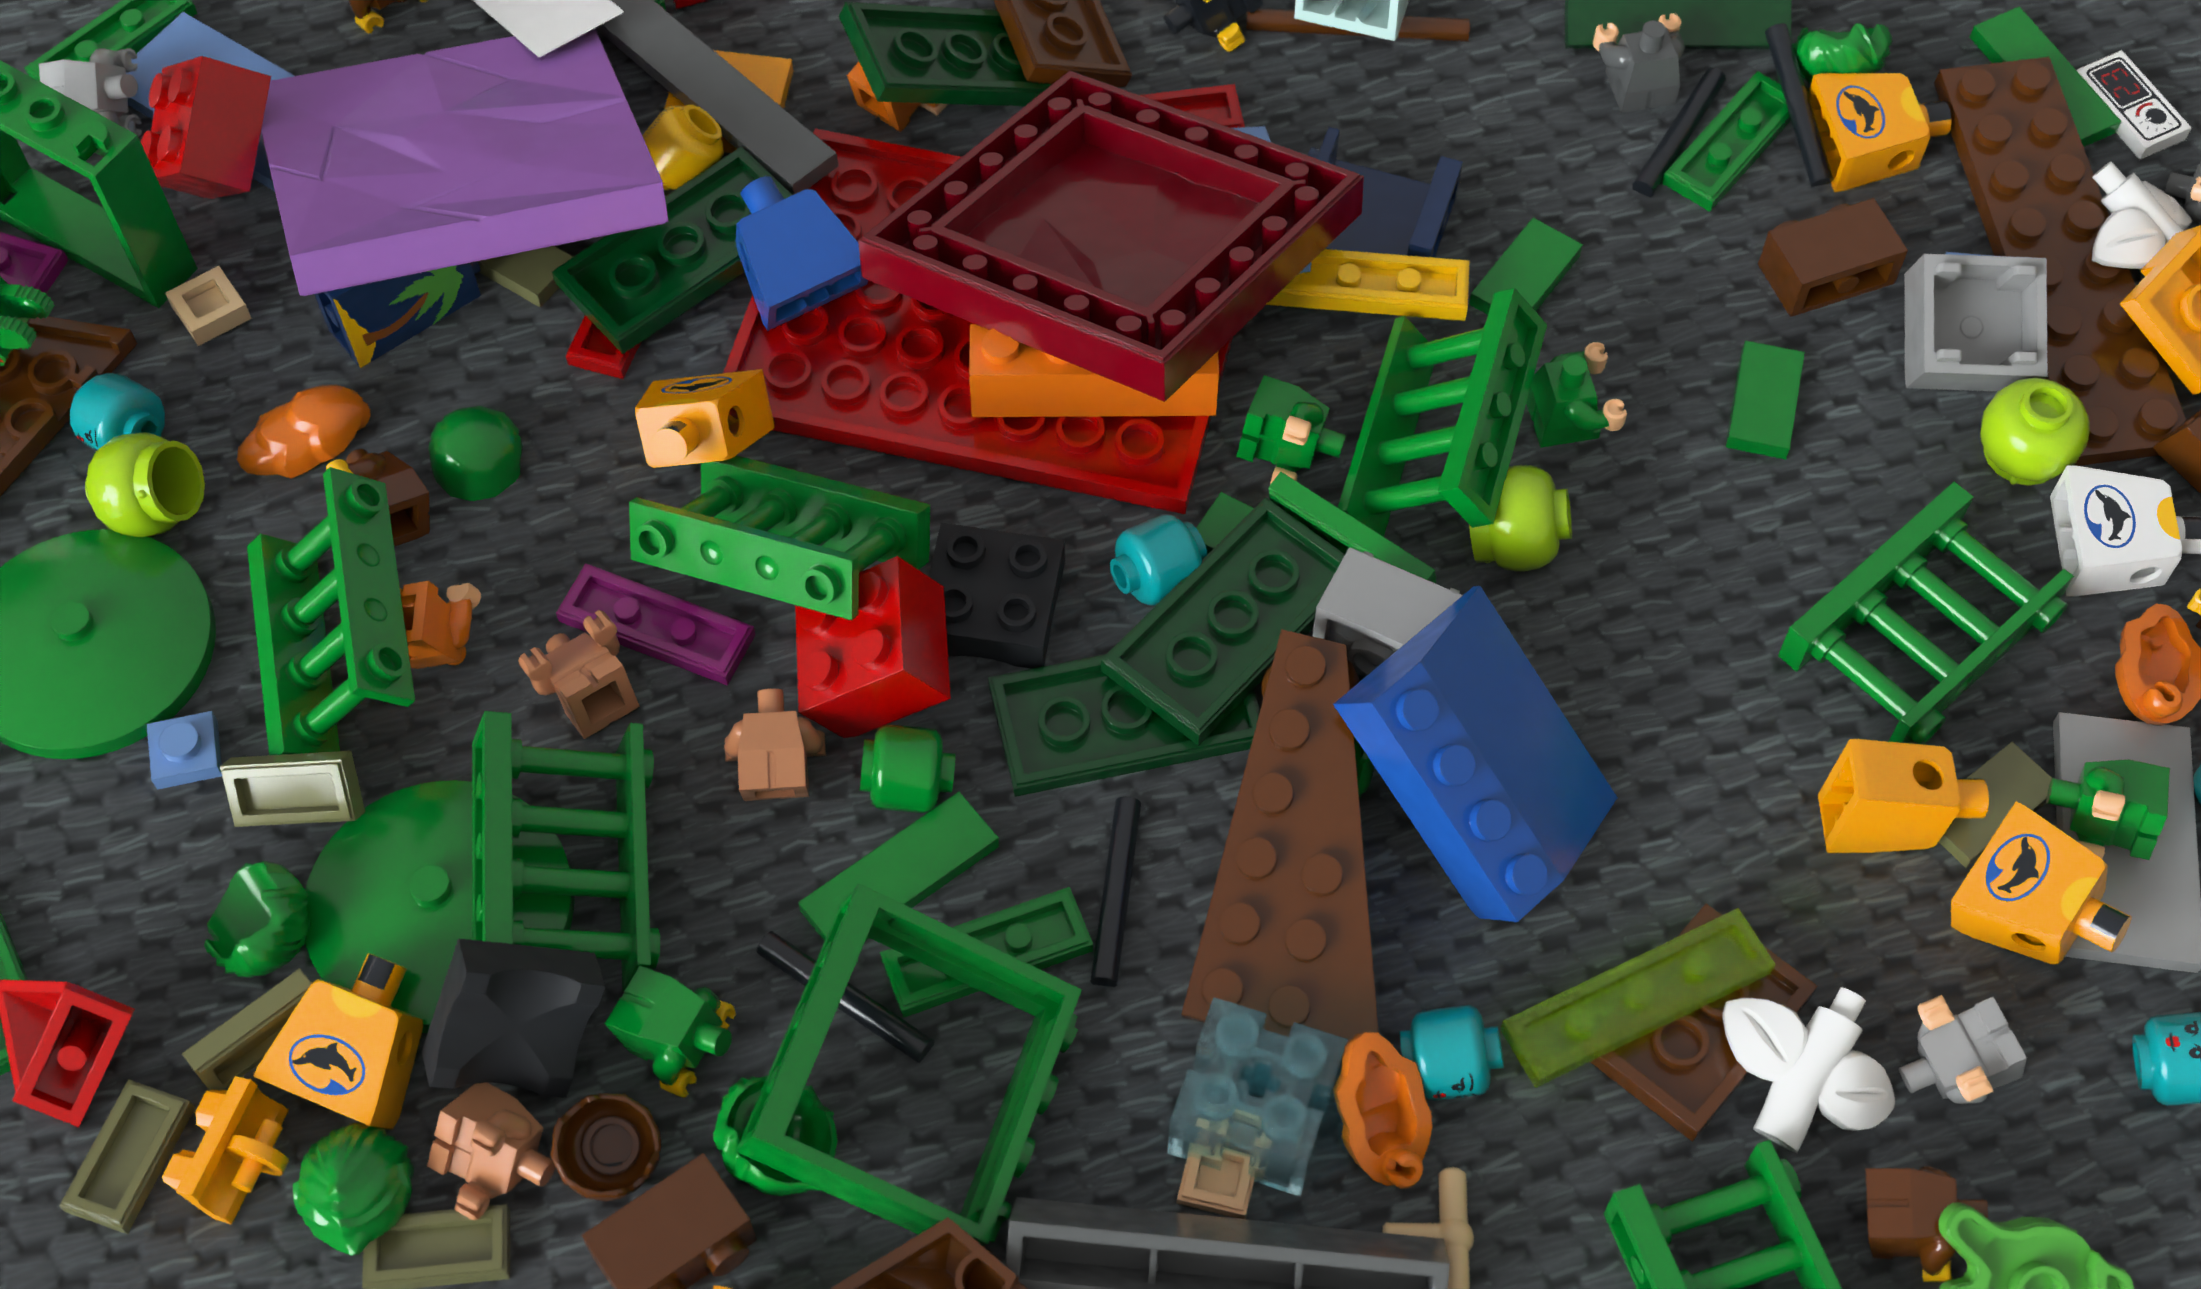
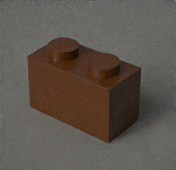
(1832, 256)
(673, 1233)

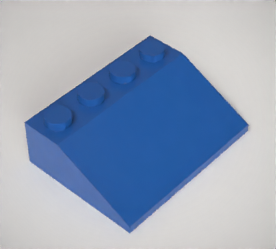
(1480, 759)

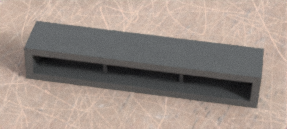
(1150, 1249)

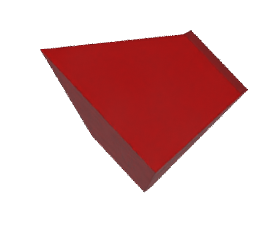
(59, 1043)

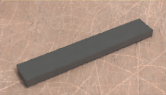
(708, 81)

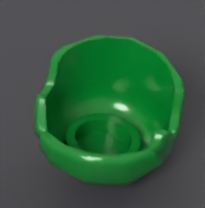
(475, 453)

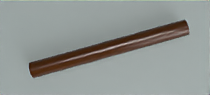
(1412, 26)

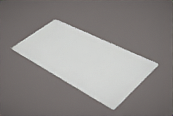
(549, 23)

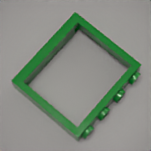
(126, 240)
(962, 957)

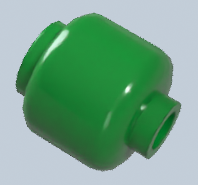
(906, 768)

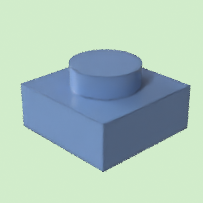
(184, 750)

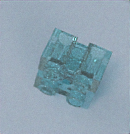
(1244, 1059)

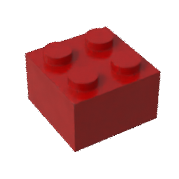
(206, 126)
(880, 662)

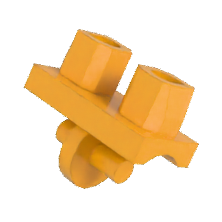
(234, 1151)

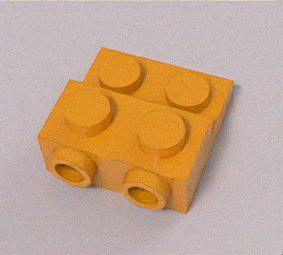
(2169, 305)

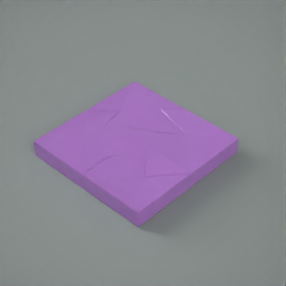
(454, 160)

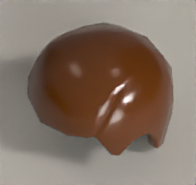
(605, 1131)

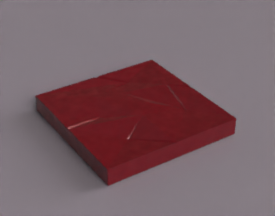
(1113, 232)

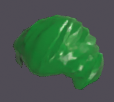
(1842, 52)
(259, 921)
(810, 1125)
(353, 1186)

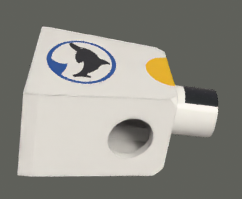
(2118, 530)

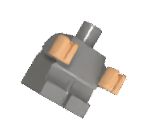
(1964, 1052)

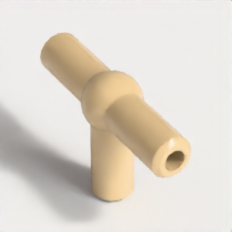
(1452, 1226)

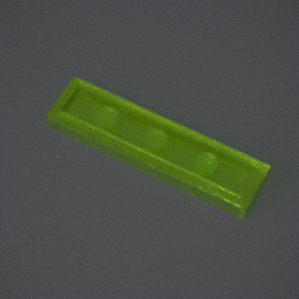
(1636, 997)

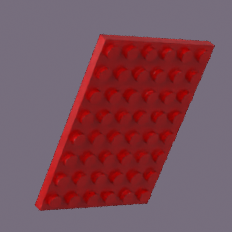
(897, 379)

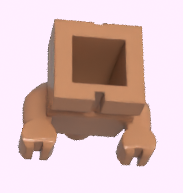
(584, 675)
(773, 750)
(490, 1145)

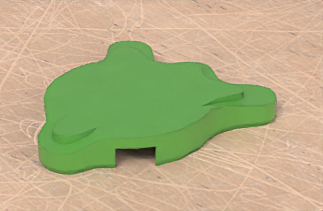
(2024, 1254)

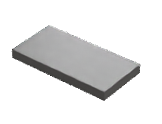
(2159, 891)

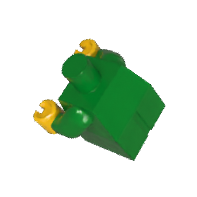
(670, 1026)

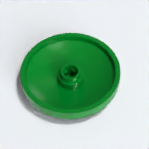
(98, 642)
(404, 890)

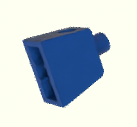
(794, 252)

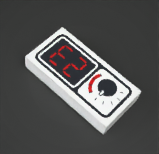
(2146, 116)

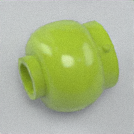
(2033, 431)
(144, 484)
(1527, 522)

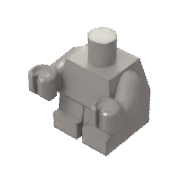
(97, 83)

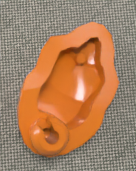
(304, 431)
(2159, 666)
(1383, 1111)

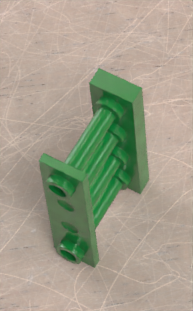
(1486, 427)
(781, 534)
(1903, 563)
(291, 626)
(499, 818)
(1646, 1231)

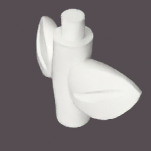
(2139, 220)
(1808, 1066)

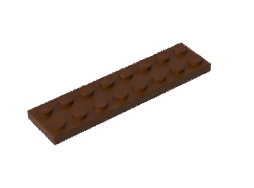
(2044, 204)

